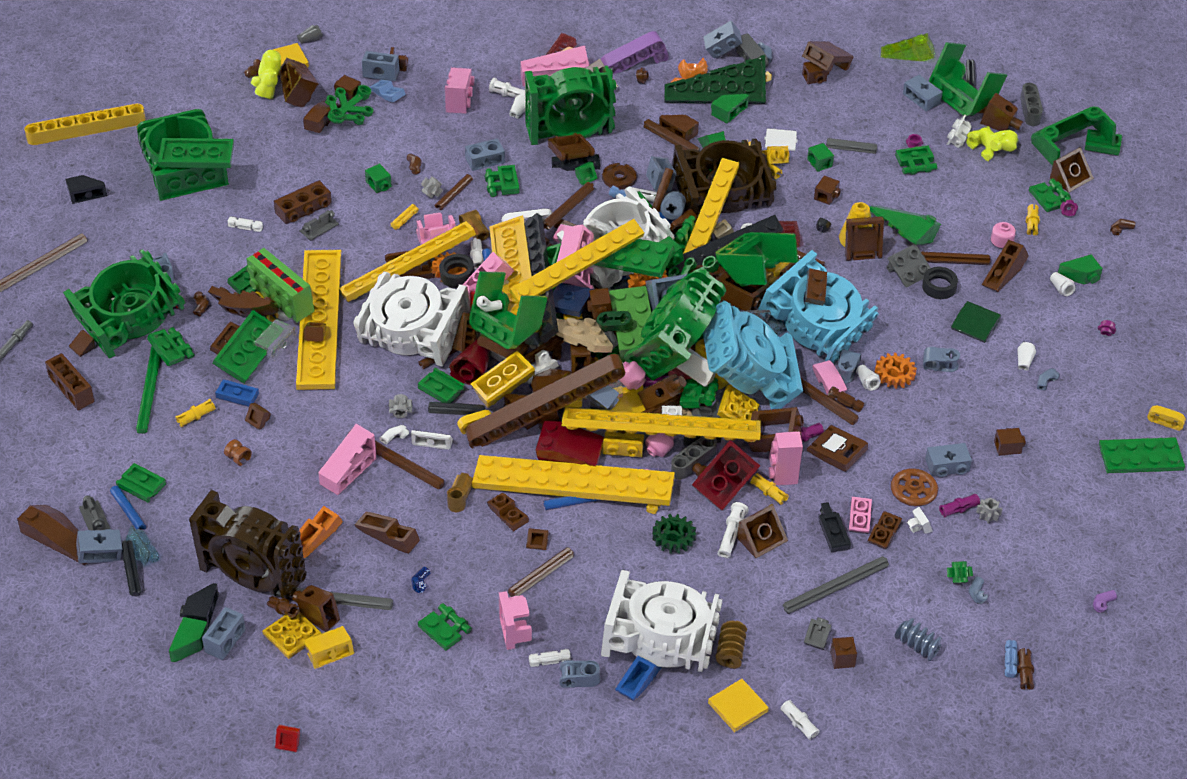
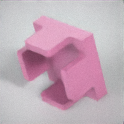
(433, 227)
(509, 609)

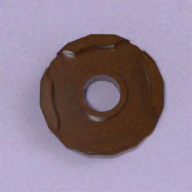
(628, 172)

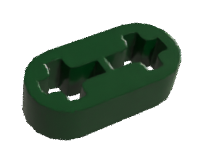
(615, 321)

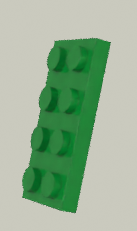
(196, 153)
(640, 257)
(240, 354)
(1141, 455)

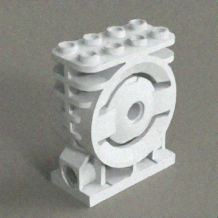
(619, 212)
(410, 323)
(661, 623)

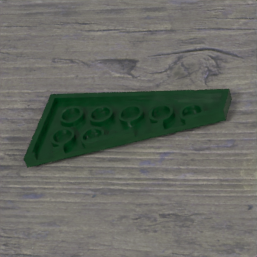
(733, 79)

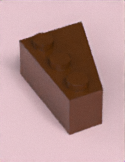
(297, 82)

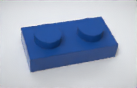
(236, 393)

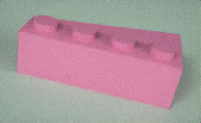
(554, 62)

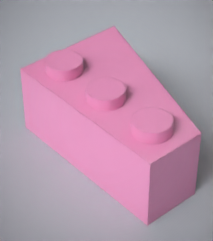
(459, 90)
(573, 240)
(785, 458)
(348, 460)

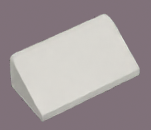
(697, 368)
(431, 439)

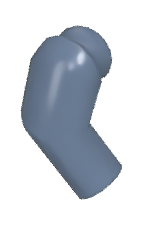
(767, 50)
(1045, 377)
(975, 592)

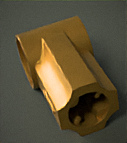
(474, 219)
(459, 492)

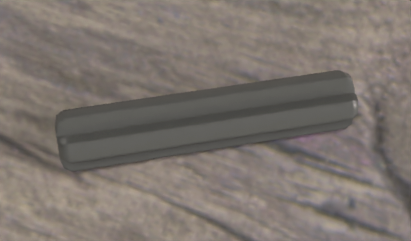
(851, 145)

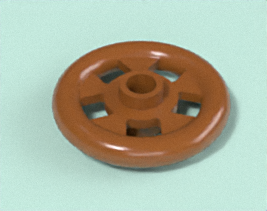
(914, 491)

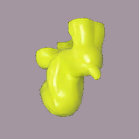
(268, 74)
(992, 141)

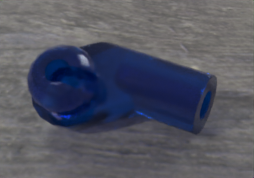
(418, 580)

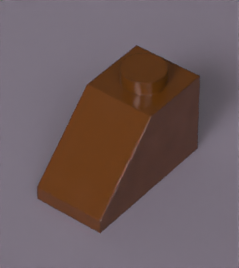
(681, 125)

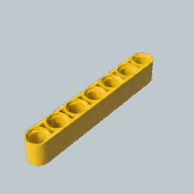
(84, 124)

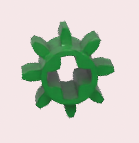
(959, 571)

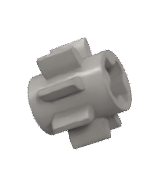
(431, 187)
(400, 406)
(989, 510)

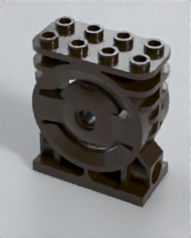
(694, 166)
(248, 546)

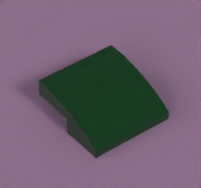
(975, 321)

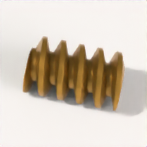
(731, 644)

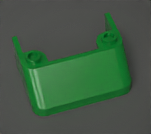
(957, 92)
(1093, 116)
(753, 252)
(502, 325)

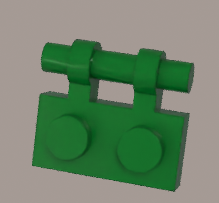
(916, 155)
(507, 179)
(1046, 197)
(683, 234)
(166, 346)
(693, 393)
(440, 631)

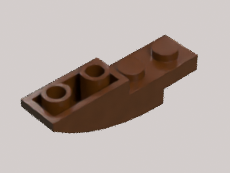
(243, 303)

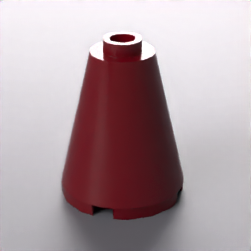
(470, 363)

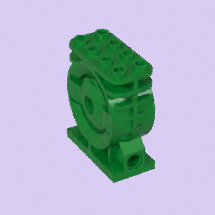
(571, 95)
(178, 181)
(133, 309)
(677, 323)

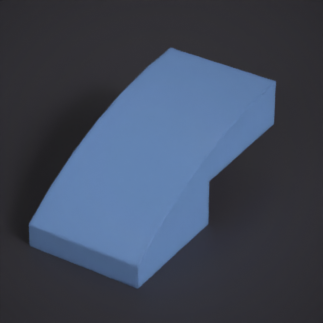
(386, 90)

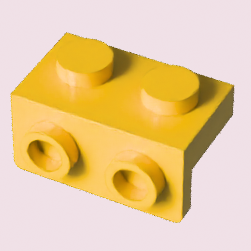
(623, 444)

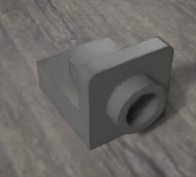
(818, 633)

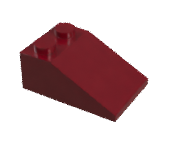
(568, 445)
(725, 475)

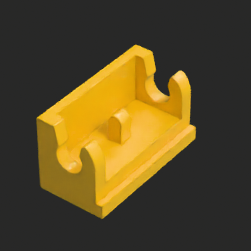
(329, 647)

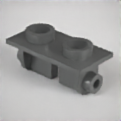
(319, 226)
(93, 514)

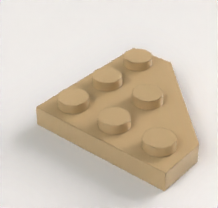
(584, 332)

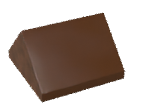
(1071, 170)
(761, 531)

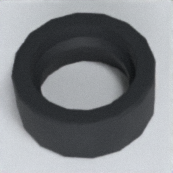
(453, 261)
(939, 292)

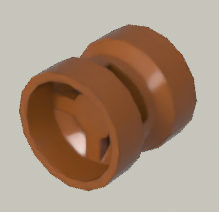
(236, 451)

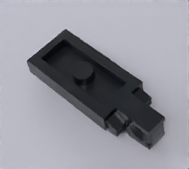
(570, 165)
(833, 529)

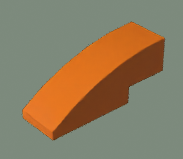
(318, 529)

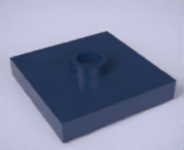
(571, 299)

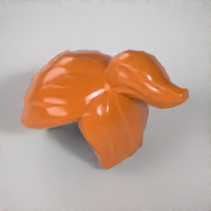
(688, 70)

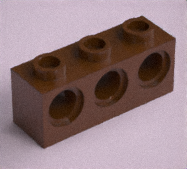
(302, 202)
(69, 381)

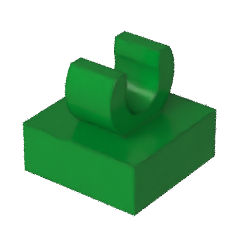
(586, 173)

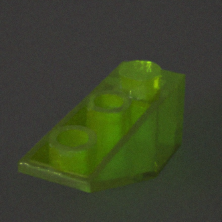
(913, 49)

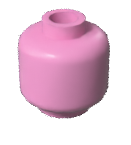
(1002, 233)
(634, 376)
(659, 444)

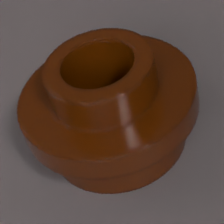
(642, 75)

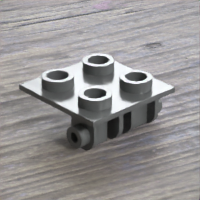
(908, 265)

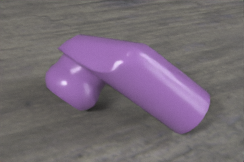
(1101, 600)

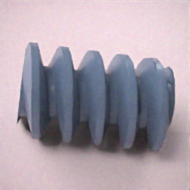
(678, 200)
(918, 639)

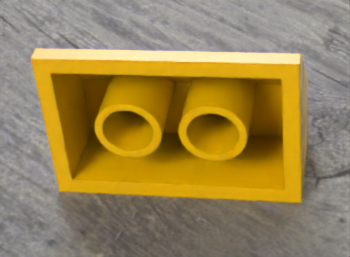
(503, 379)

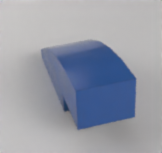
(637, 678)

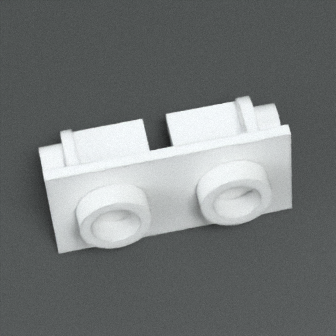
(958, 135)

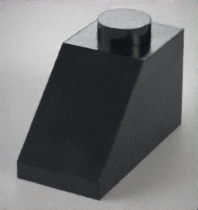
(85, 188)
(201, 604)

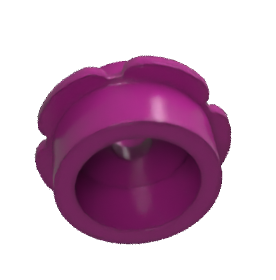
(914, 140)
(1069, 203)
(1107, 327)

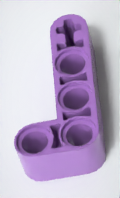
(635, 52)

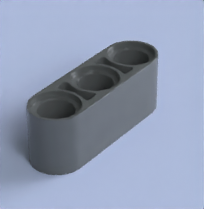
(749, 49)
(1031, 104)
(698, 452)

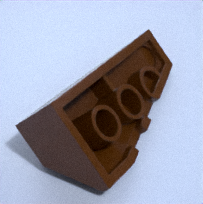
(50, 529)

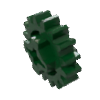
(673, 533)

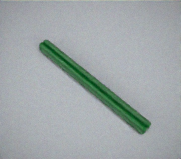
(148, 392)

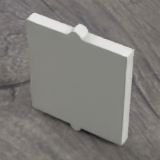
(781, 138)

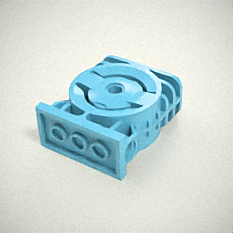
(833, 335)
(752, 355)

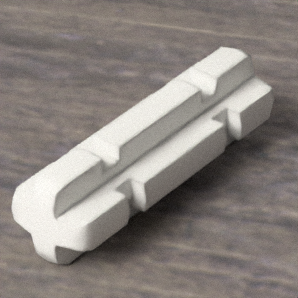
(245, 224)
(597, 226)
(549, 657)

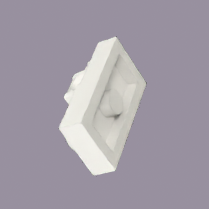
(543, 363)

